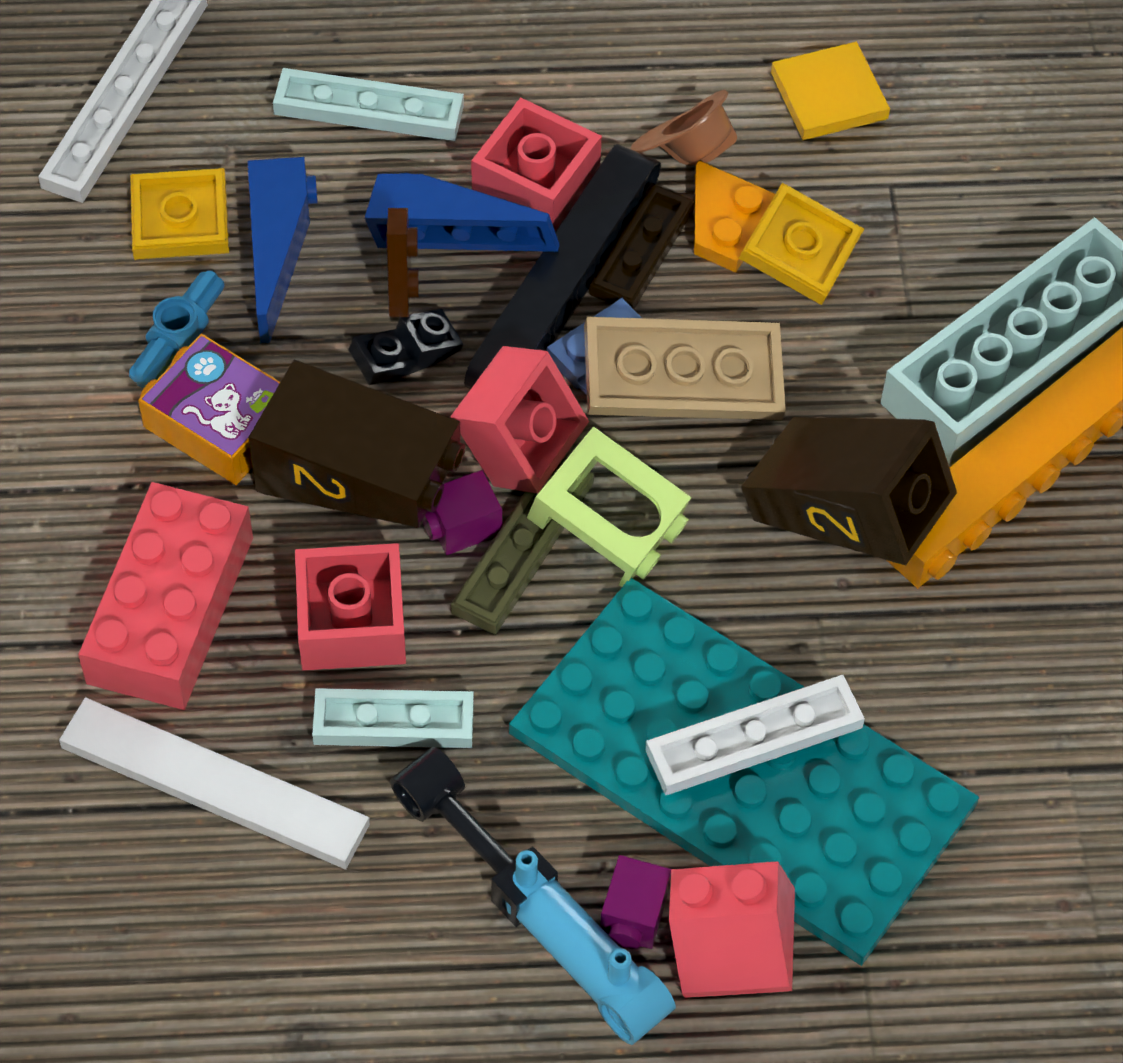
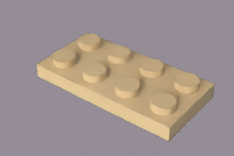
(684, 368)

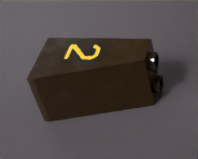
(352, 448)
(854, 483)

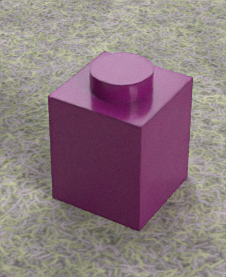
(465, 514)
(635, 902)

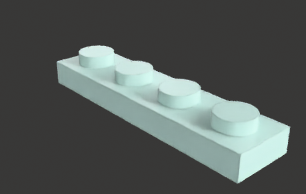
(368, 104)

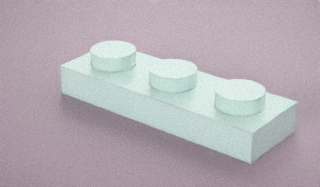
(393, 718)

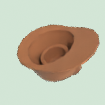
(694, 135)

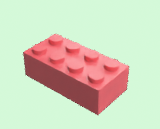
(166, 596)

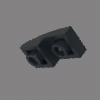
(411, 347)

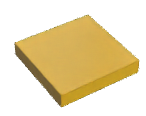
(830, 90)
(179, 213)
(801, 243)

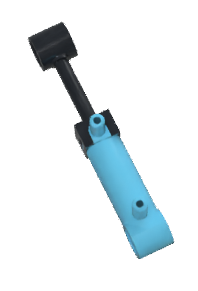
(529, 894)

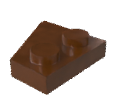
(401, 246)

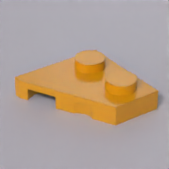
(725, 214)

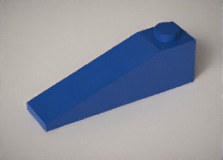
(457, 216)
(279, 225)

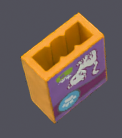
(208, 406)

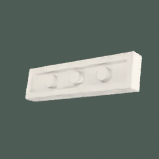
(754, 734)

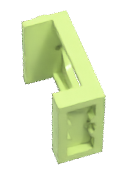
(628, 552)

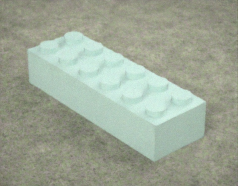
(1013, 342)

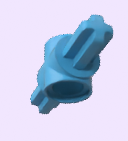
(174, 313)

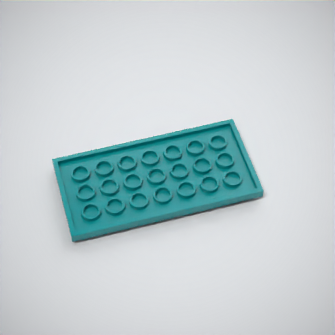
(843, 817)

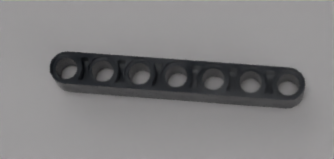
(563, 277)

